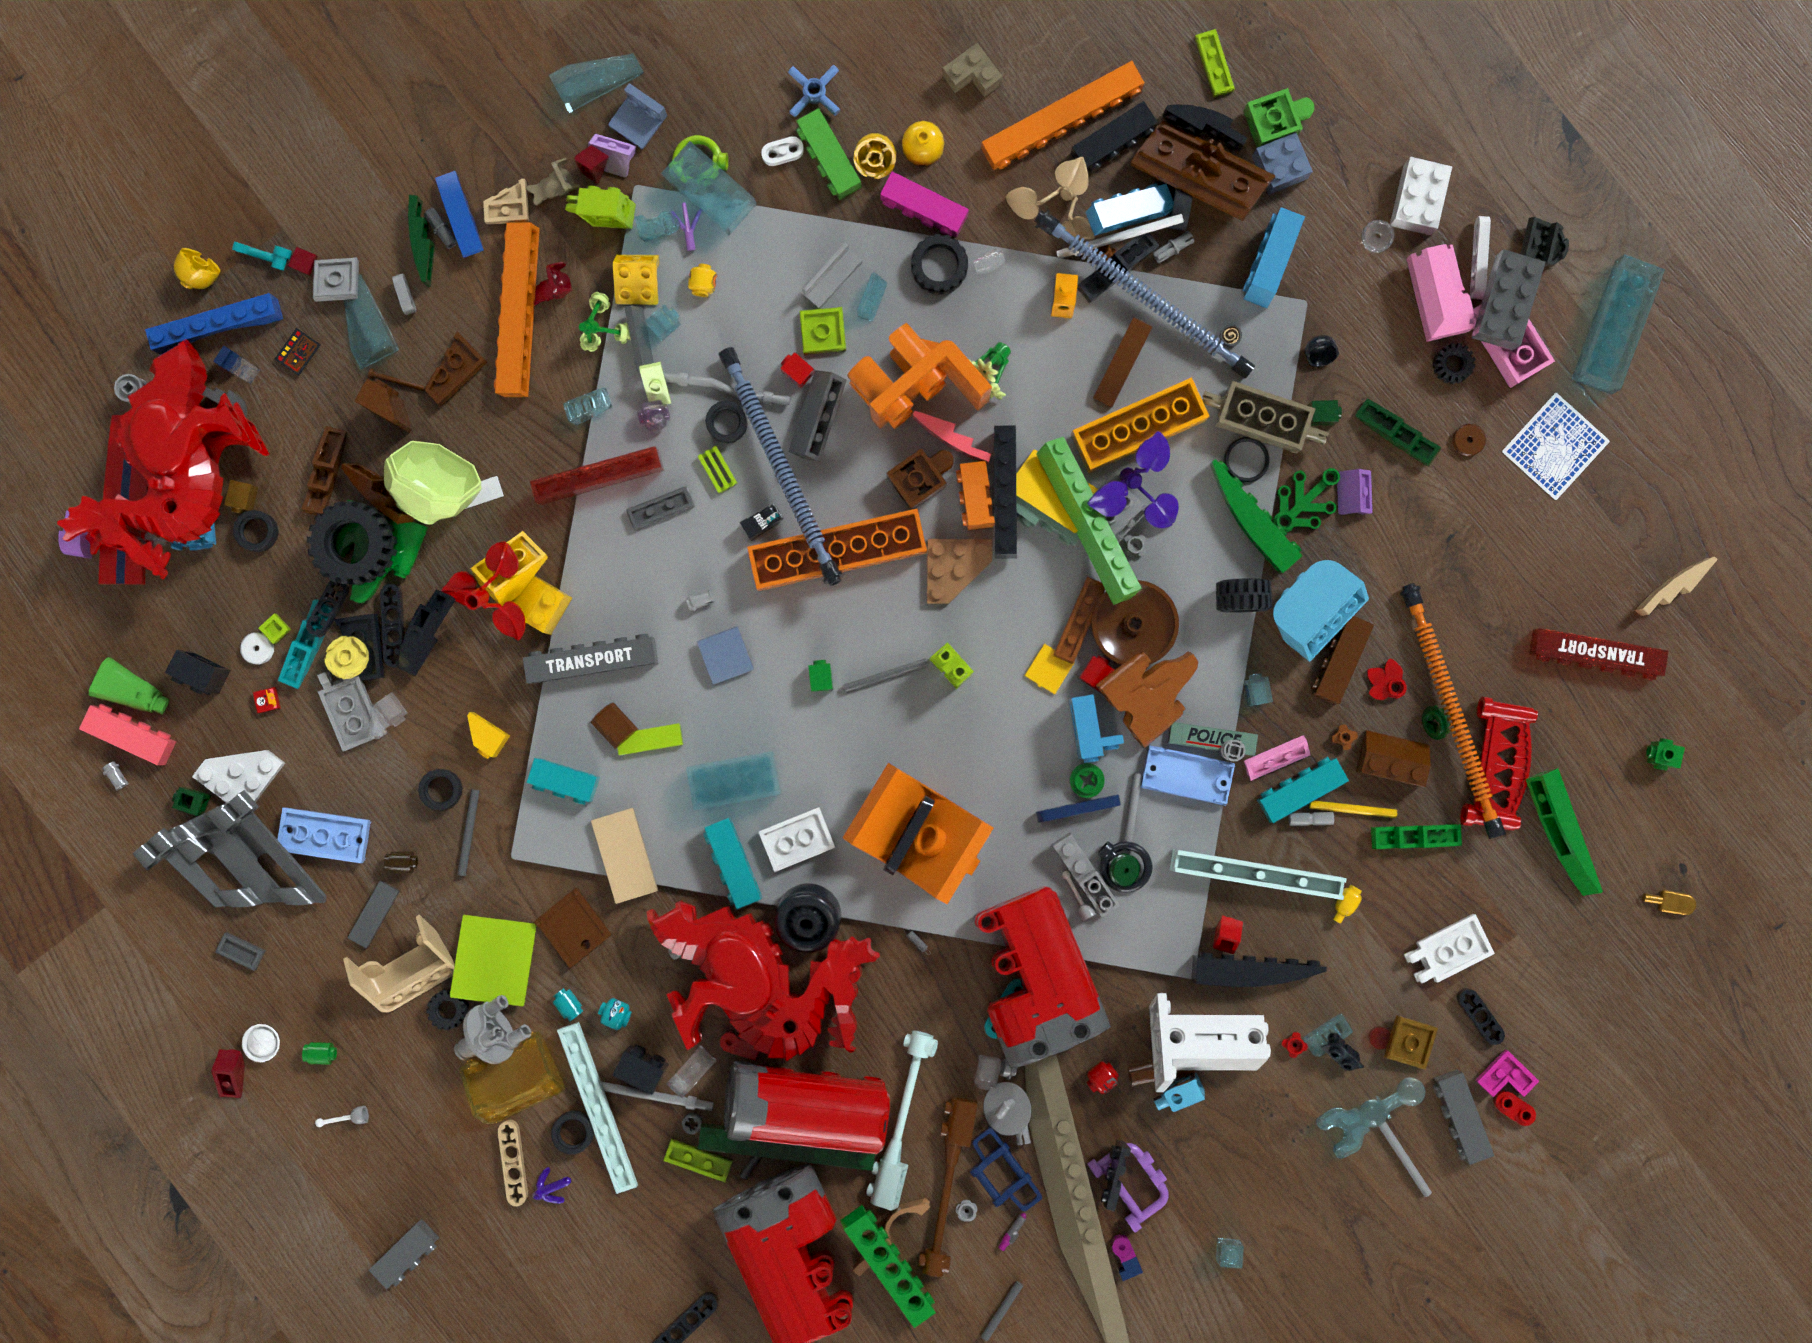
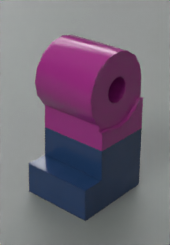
(1122, 1248)

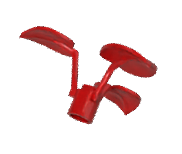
(462, 586)

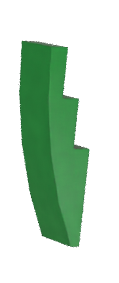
(1416, 836)

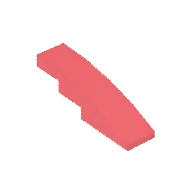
(944, 432)

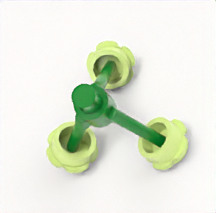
(589, 340)

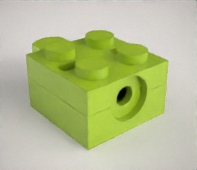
(603, 207)

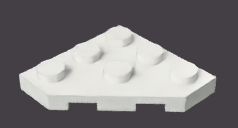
(239, 772)

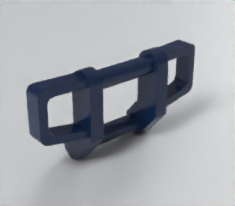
(1023, 1178)

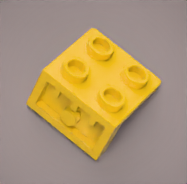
(636, 279)

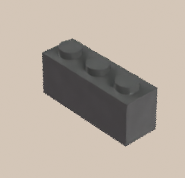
(405, 1254)

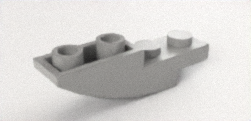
(1085, 874)

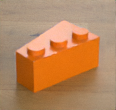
(975, 496)

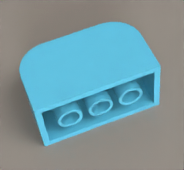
(1318, 606)

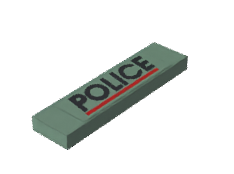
(1209, 737)

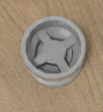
(1228, 750)

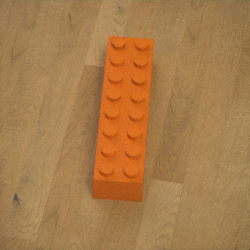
(849, 545)

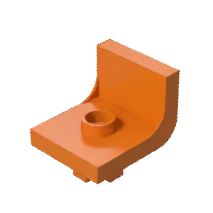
(942, 848)

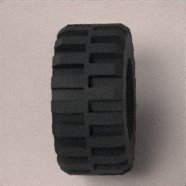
(324, 543)

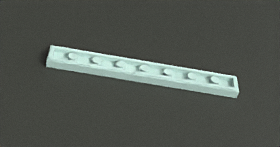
(597, 1107)

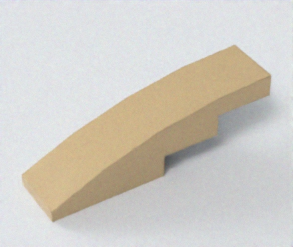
(1681, 582)

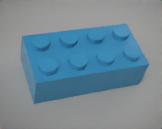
(1272, 257)

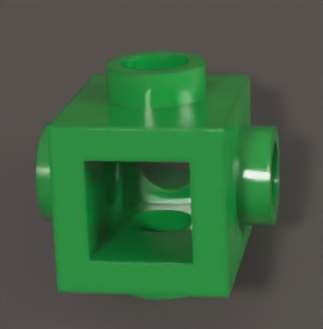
(1665, 754)

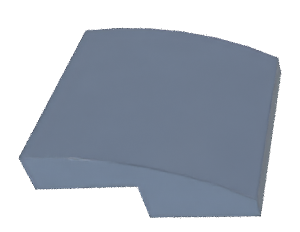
(725, 655)

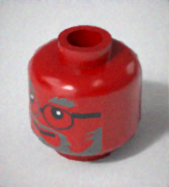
(1102, 1077)

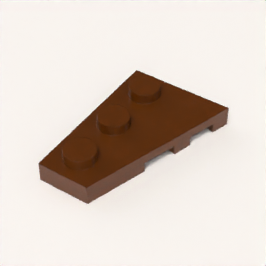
(456, 369)

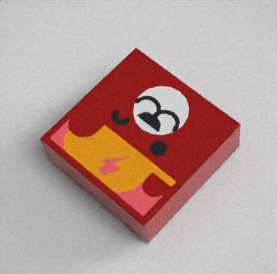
(266, 700)

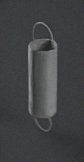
(917, 941)

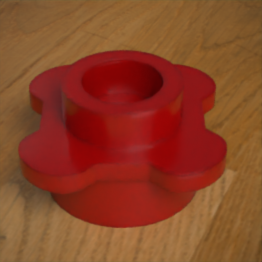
(1288, 1044)

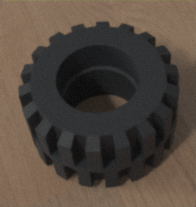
(1243, 595)

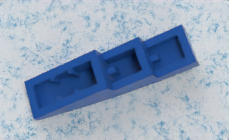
(459, 214)

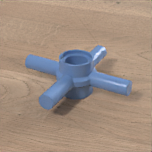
(814, 83)

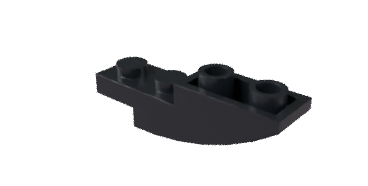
(1196, 119)
(420, 633)

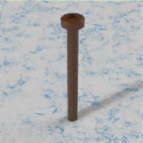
(372, 373)

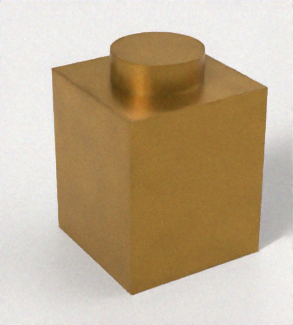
(241, 496)

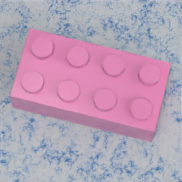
(1524, 360)

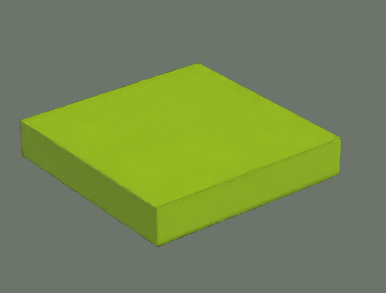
(822, 330)

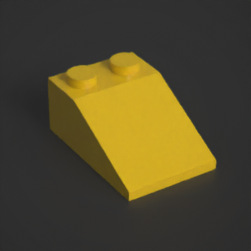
(507, 589)
(542, 605)

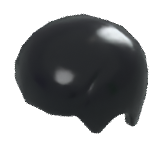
(1321, 351)

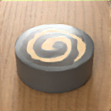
(1230, 335)

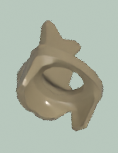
(558, 183)

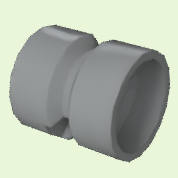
(126, 385)

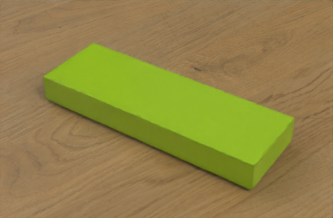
(1214, 63)
(652, 739)
(698, 1160)

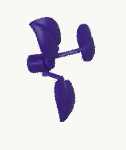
(1110, 498)

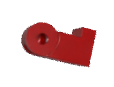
(733, 1044)

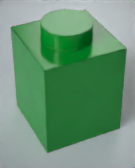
(820, 676)

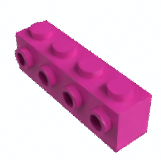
(923, 204)

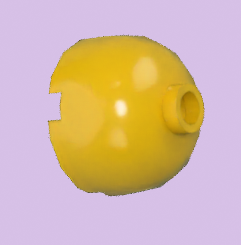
(923, 143)
(875, 155)
(195, 271)

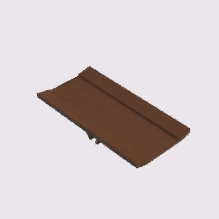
(1202, 170)

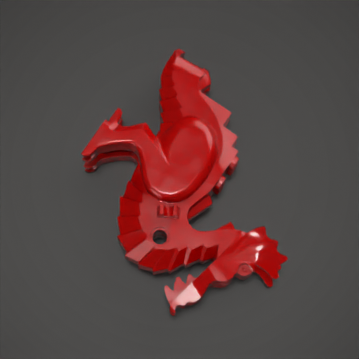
(177, 458)
(754, 984)

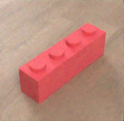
(128, 735)

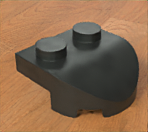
(1545, 241)

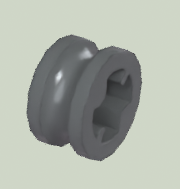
(687, 1128)

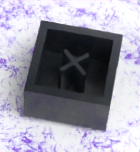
(197, 671)
(641, 1068)

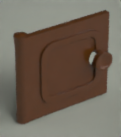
(570, 924)

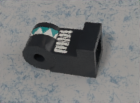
(761, 521)

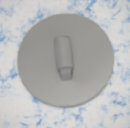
(1007, 1108)

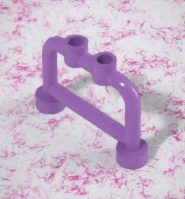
(1157, 1177)

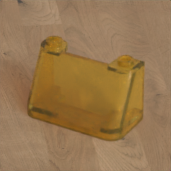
(514, 1084)

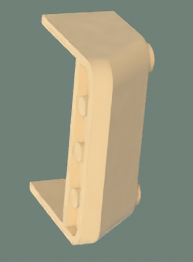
(406, 976)

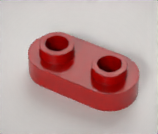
(1515, 1108)

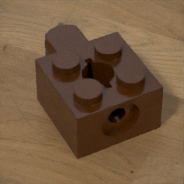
(920, 476)

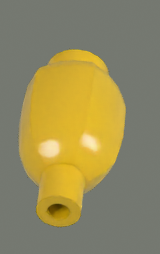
(1349, 903)

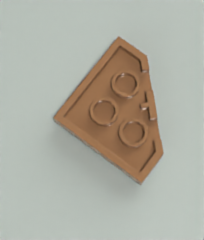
(954, 565)

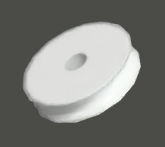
(248, 650)

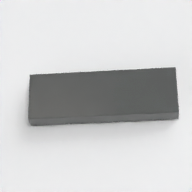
(639, 336)
(660, 508)
(373, 914)

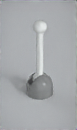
(1085, 910)
(358, 1116)

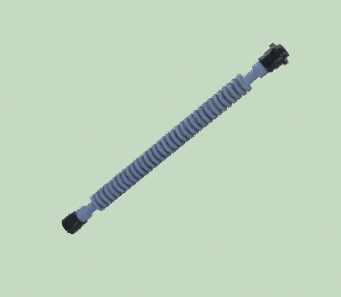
(1052, 225)
(781, 467)

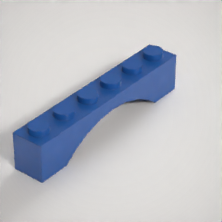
(246, 313)

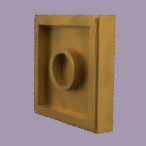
(1410, 1042)

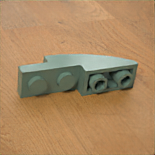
(1030, 516)

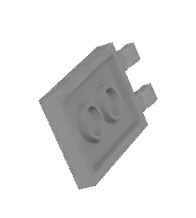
(347, 709)

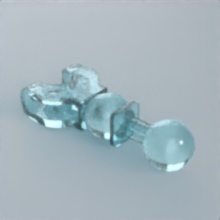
(1371, 1114)

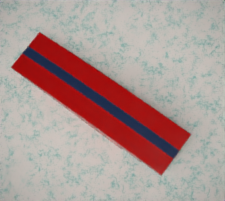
(120, 479)

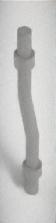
(685, 379)

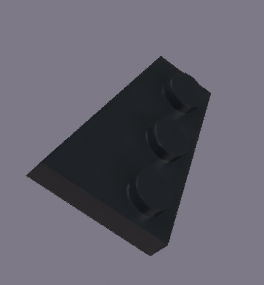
(367, 631)
(1118, 1168)

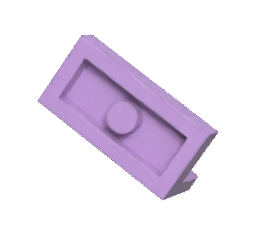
(618, 152)

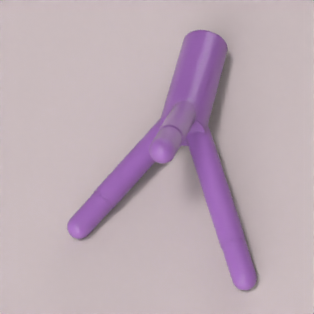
(689, 237)

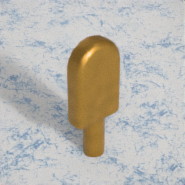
(1672, 902)

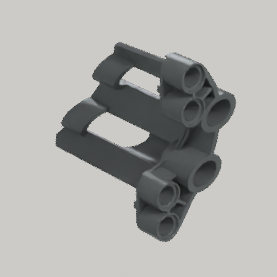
(237, 840)

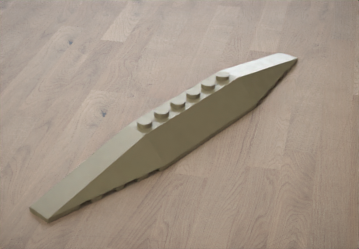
(1071, 1195)

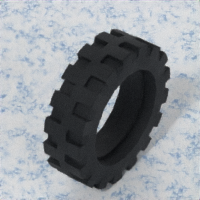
(939, 242)

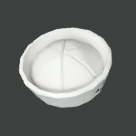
(260, 1043)

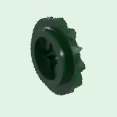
(1431, 727)

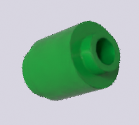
(319, 1053)

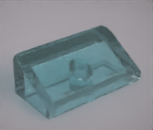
(872, 297)

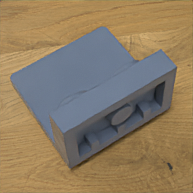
(638, 117)

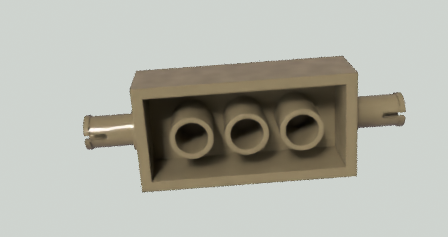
(1265, 417)

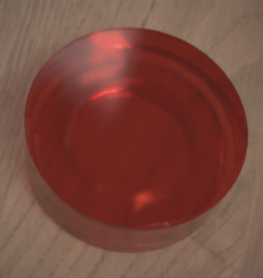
(1379, 1037)

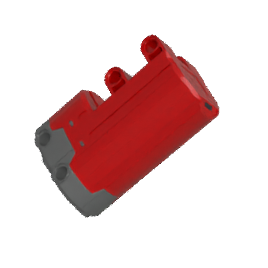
(1058, 994)
(805, 1108)
(768, 1241)

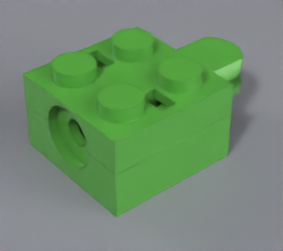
(1276, 116)

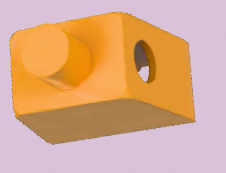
(1064, 295)

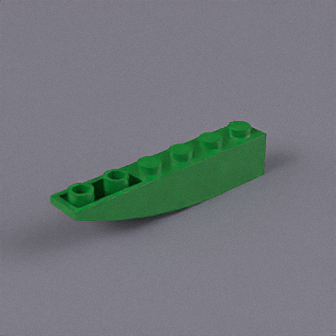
(1254, 522)
(1563, 829)

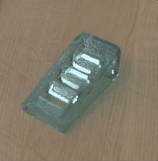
(575, 410)
(1311, 1038)

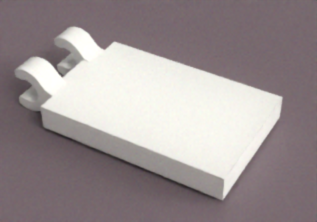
(1450, 950)

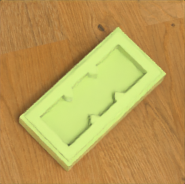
(655, 382)

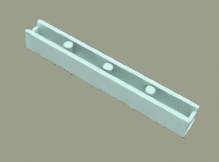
(1257, 874)

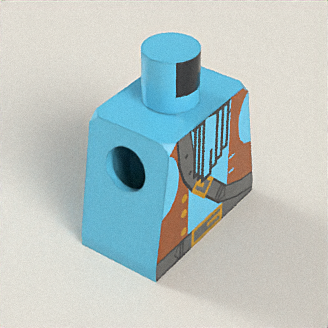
(1189, 1089)

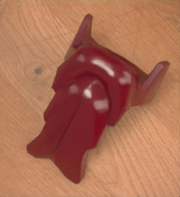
(555, 286)

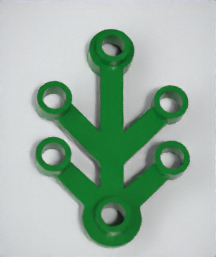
(1303, 503)

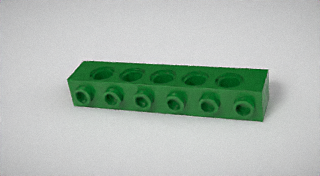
(915, 1310)

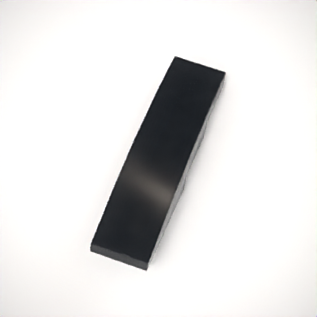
(1127, 257)

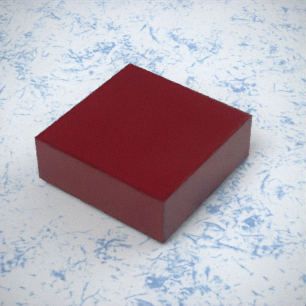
(302, 261)

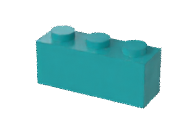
(563, 781)

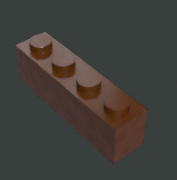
(1342, 660)

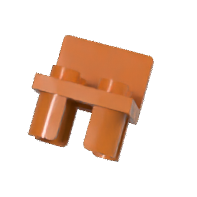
(924, 370)

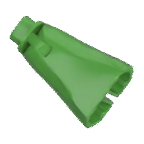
(123, 687)

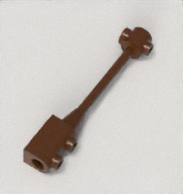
(956, 1133)

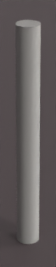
(1132, 812)
(1405, 1159)

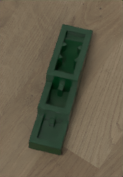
(422, 248)
(1397, 432)

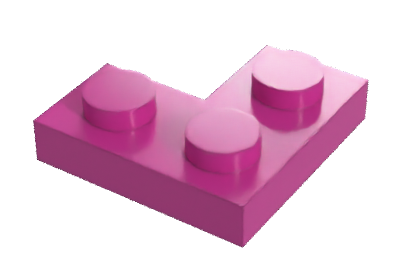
(1506, 1070)

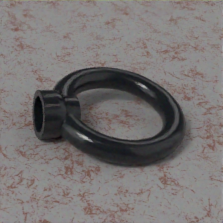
(1109, 851)

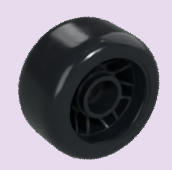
(811, 903)

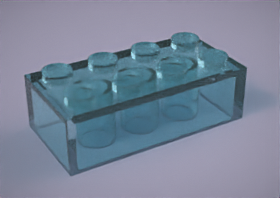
(709, 188)
(733, 780)

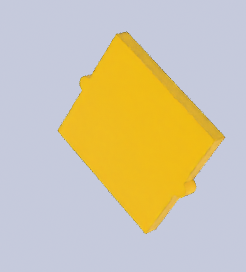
(1048, 670)

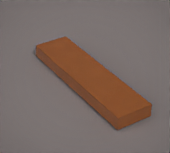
(1079, 621)

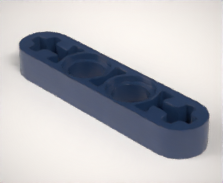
(1078, 808)

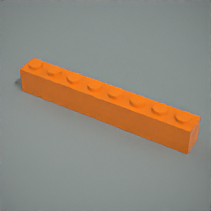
(1063, 115)
(517, 309)

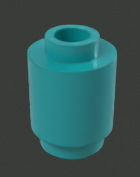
(567, 1004)

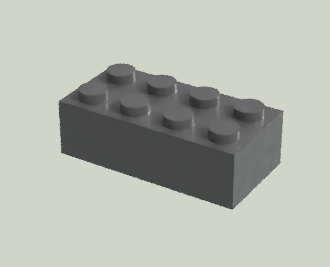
(1508, 299)

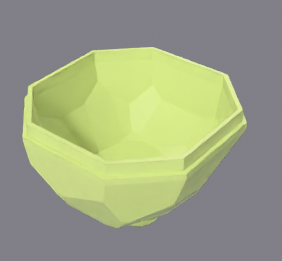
(430, 481)

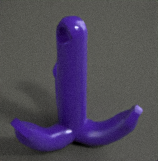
(543, 1191)

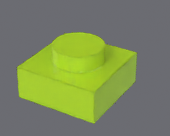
(274, 628)

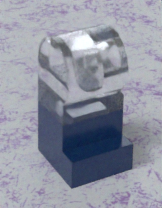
(236, 364)

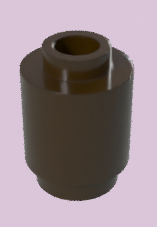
(400, 862)

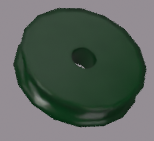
(1131, 872)

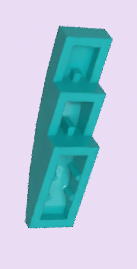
(302, 651)

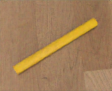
(1355, 809)

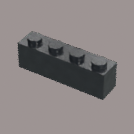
(1115, 137)

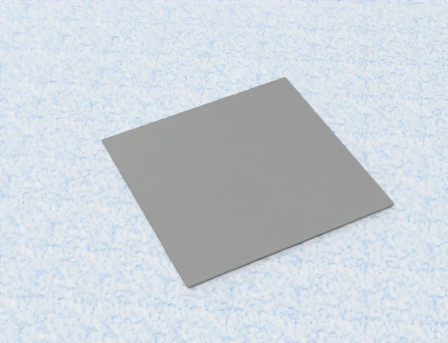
(999, 737)

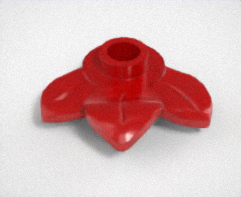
(1384, 679)

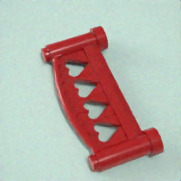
(1499, 718)

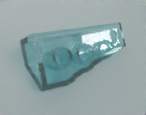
(591, 79)
(367, 329)

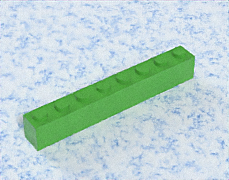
(1091, 525)

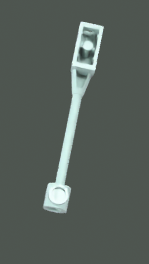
(890, 1171)

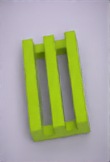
(708, 453)

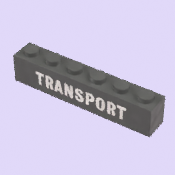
(590, 660)

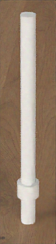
(1126, 234)

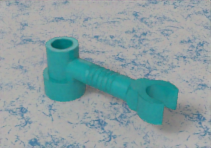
(278, 257)

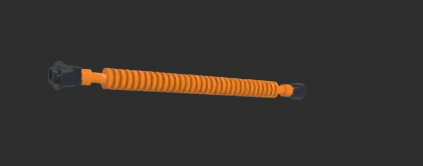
(1413, 601)

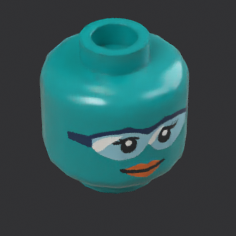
(615, 1014)

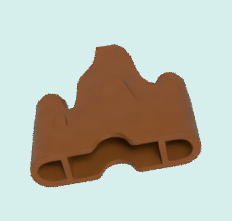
(1148, 694)

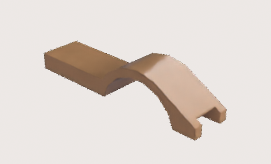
(917, 1206)

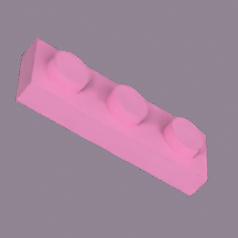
(1277, 757)

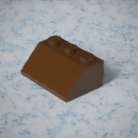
(384, 402)
(1394, 759)

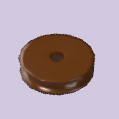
(1477, 438)

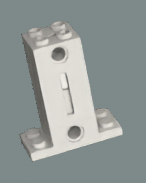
(1204, 1042)

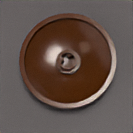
(1136, 625)

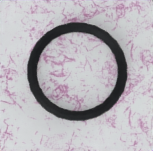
(1266, 454)

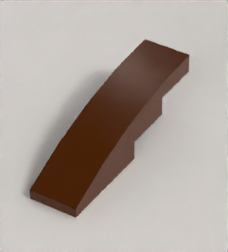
(1122, 362)
(325, 470)
(373, 489)

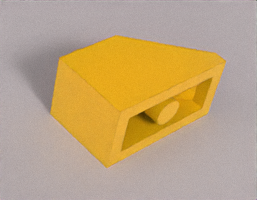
(486, 736)

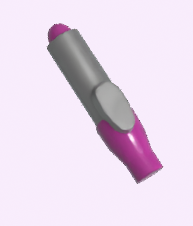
(1012, 1234)

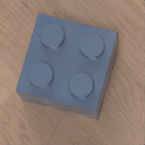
(1285, 160)

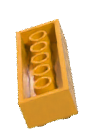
(1127, 428)

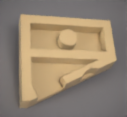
(508, 205)

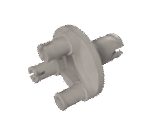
(489, 1033)

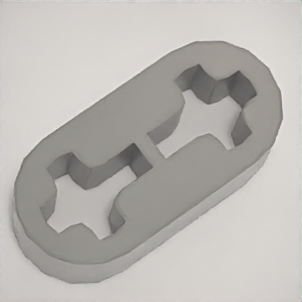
(404, 294)

